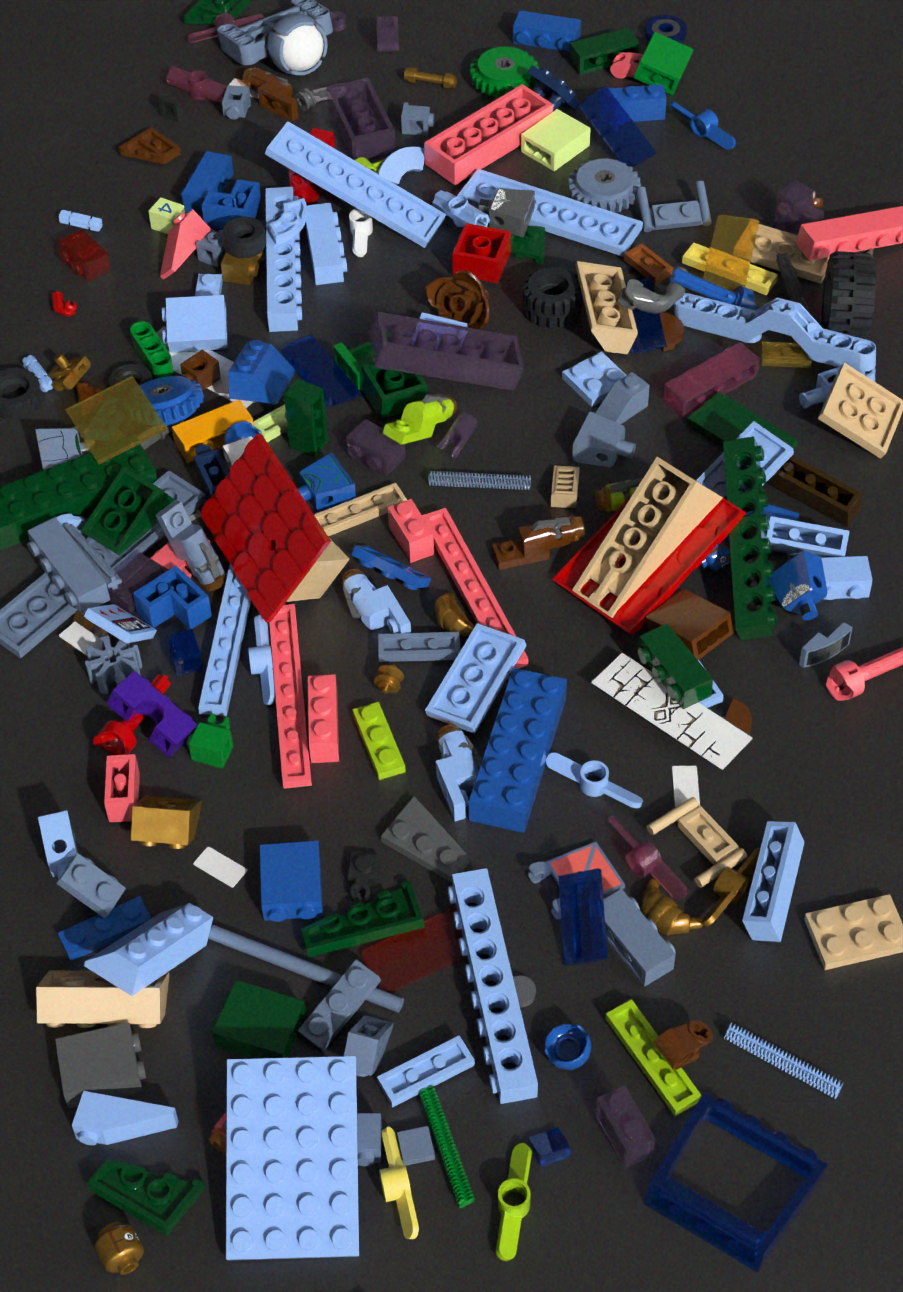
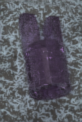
(459, 433)

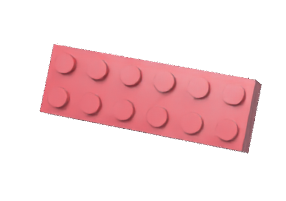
(485, 134)

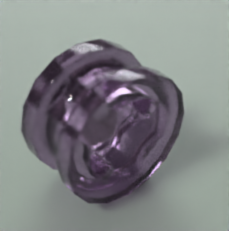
(338, 21)

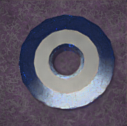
(675, 26)

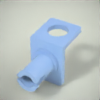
(822, 389)

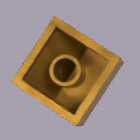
(165, 821)

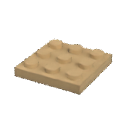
(862, 410)

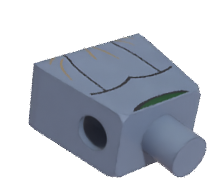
(59, 446)

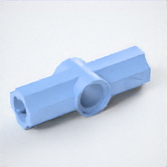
(459, 209)

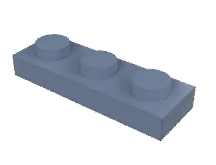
(418, 646)
(339, 1005)

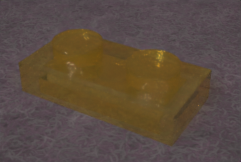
(784, 355)

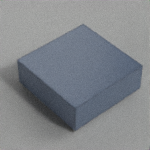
(416, 1145)

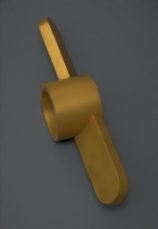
(731, 886)

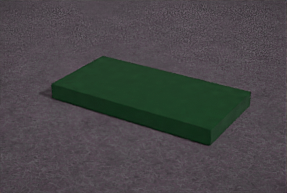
(726, 420)

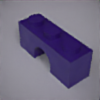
(138, 696)

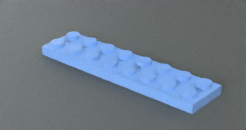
(355, 184)
(562, 214)

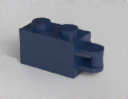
(209, 469)

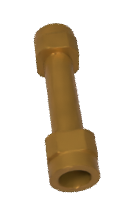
(411, 75)

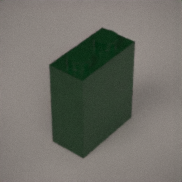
(258, 1022)

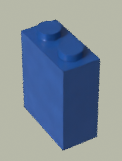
(291, 881)

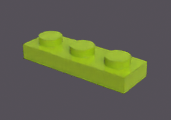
(379, 741)

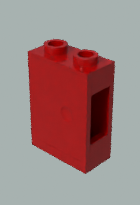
(303, 187)

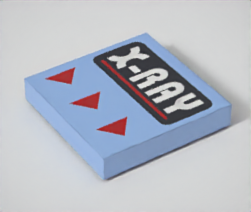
(120, 623)

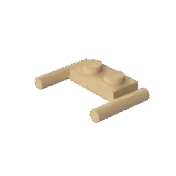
(705, 835)

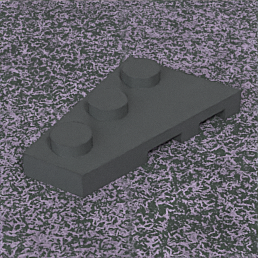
(425, 841)

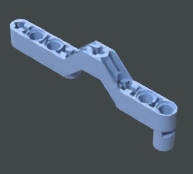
(781, 317)

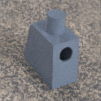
(601, 442)

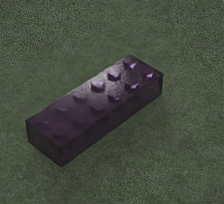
(445, 351)

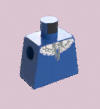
(800, 584)

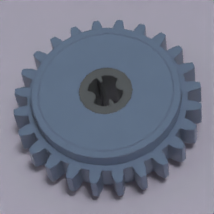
(605, 184)

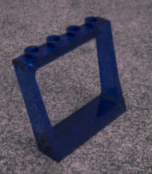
(709, 1220)

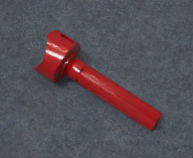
(118, 736)

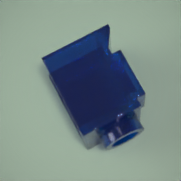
(185, 652)

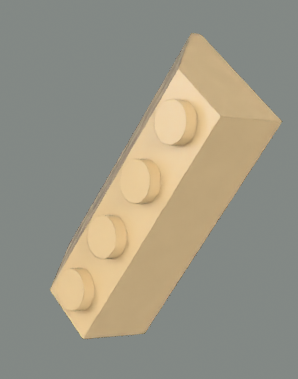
(607, 319)
(92, 1000)

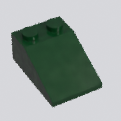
(126, 512)

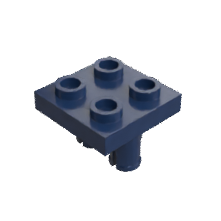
(556, 87)

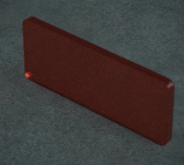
(416, 953)

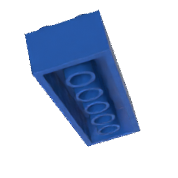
(517, 750)

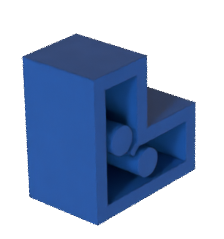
(222, 207)
(172, 595)

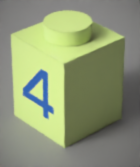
(163, 214)

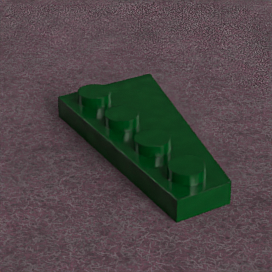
(378, 919)

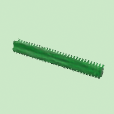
(446, 1147)

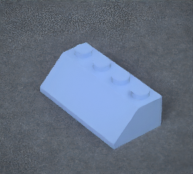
(153, 948)

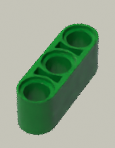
(151, 350)

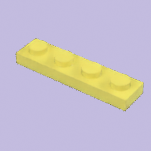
(757, 280)

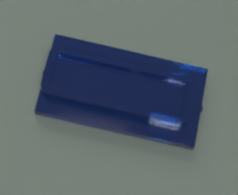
(582, 917)

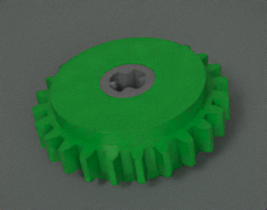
(502, 70)

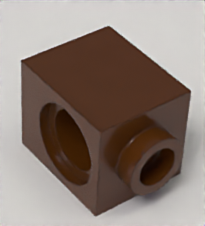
(202, 369)

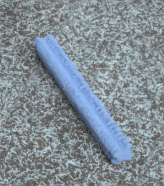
(783, 1061)

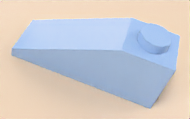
(117, 1119)

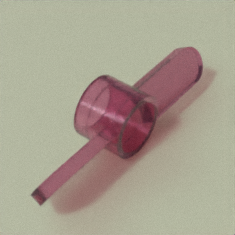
(222, 19)
(646, 860)

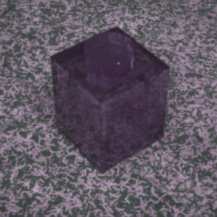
(387, 33)

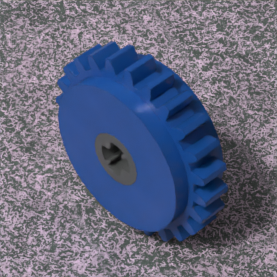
(173, 397)

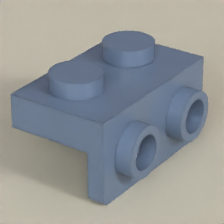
(91, 885)

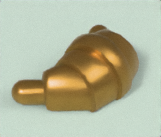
(451, 616)
(665, 912)

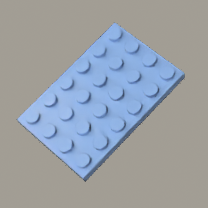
(292, 1158)

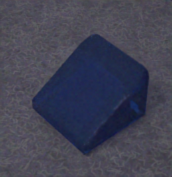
(550, 1146)

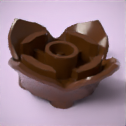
(445, 295)

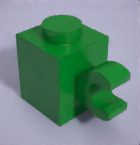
(211, 742)

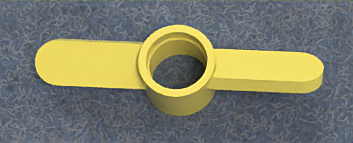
(396, 1184)

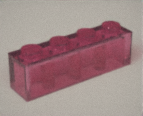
(717, 374)

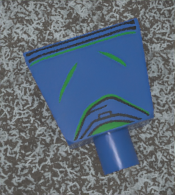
(326, 484)

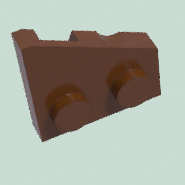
(150, 147)

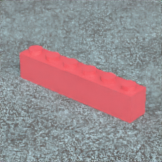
(851, 233)

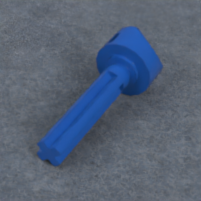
(740, 296)

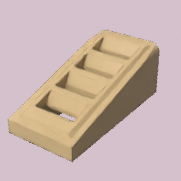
(568, 495)

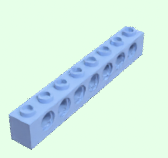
(282, 268)
(509, 1083)

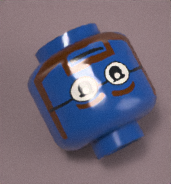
(718, 556)

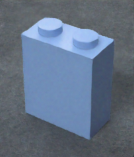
(195, 323)

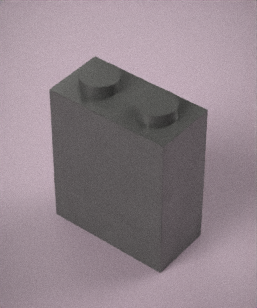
(100, 1063)

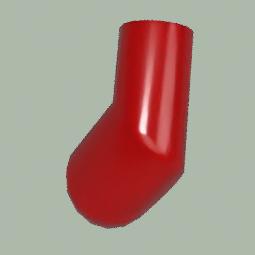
(65, 309)

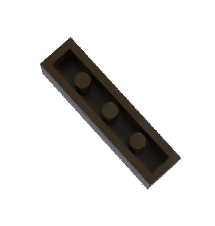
(818, 490)

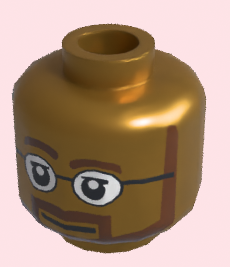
(119, 1248)

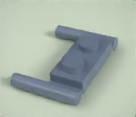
(675, 214)

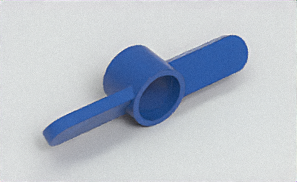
(706, 125)

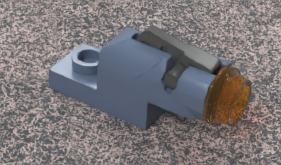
(191, 545)

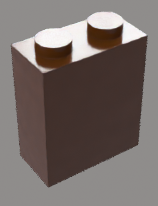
(694, 621)

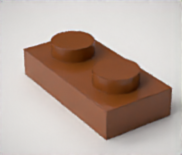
(648, 263)

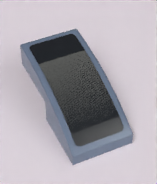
(823, 648)

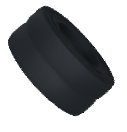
(244, 227)

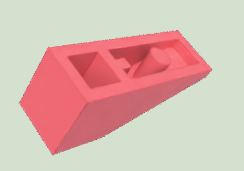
(182, 241)

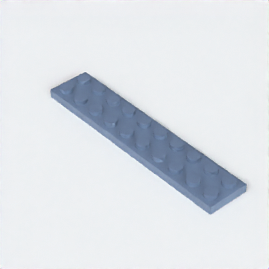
(44, 607)

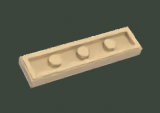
(360, 509)

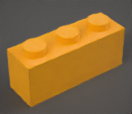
(208, 429)

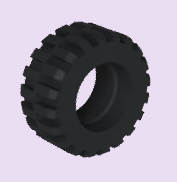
(849, 293)

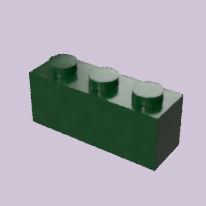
(600, 50)
(305, 417)
(675, 666)

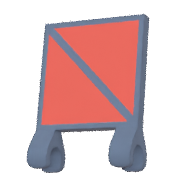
(581, 859)

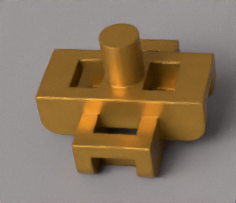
(68, 373)

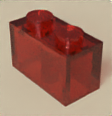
(84, 255)

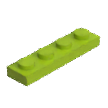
(638, 1038)

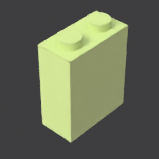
(555, 140)

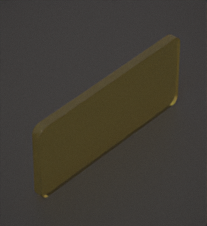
(731, 251)

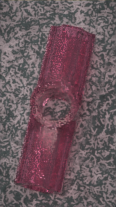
(197, 84)

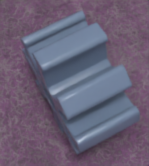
(112, 663)

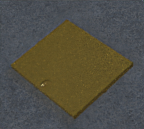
(116, 419)

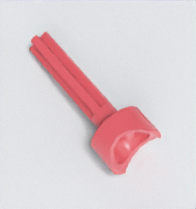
(854, 676)

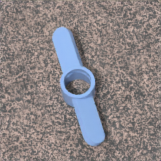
(261, 660)
(594, 789)

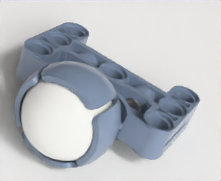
(291, 37)

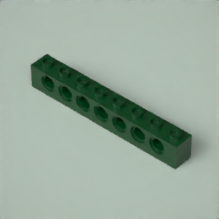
(760, 622)

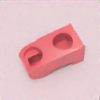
(625, 65)

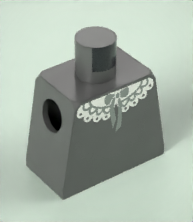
(510, 210)

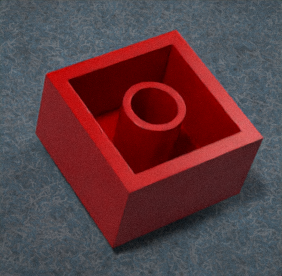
(482, 252)

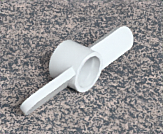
(360, 227)

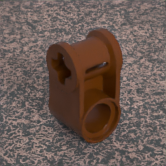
(683, 1043)

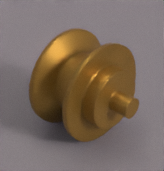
(388, 679)

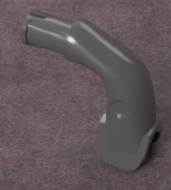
(640, 298)

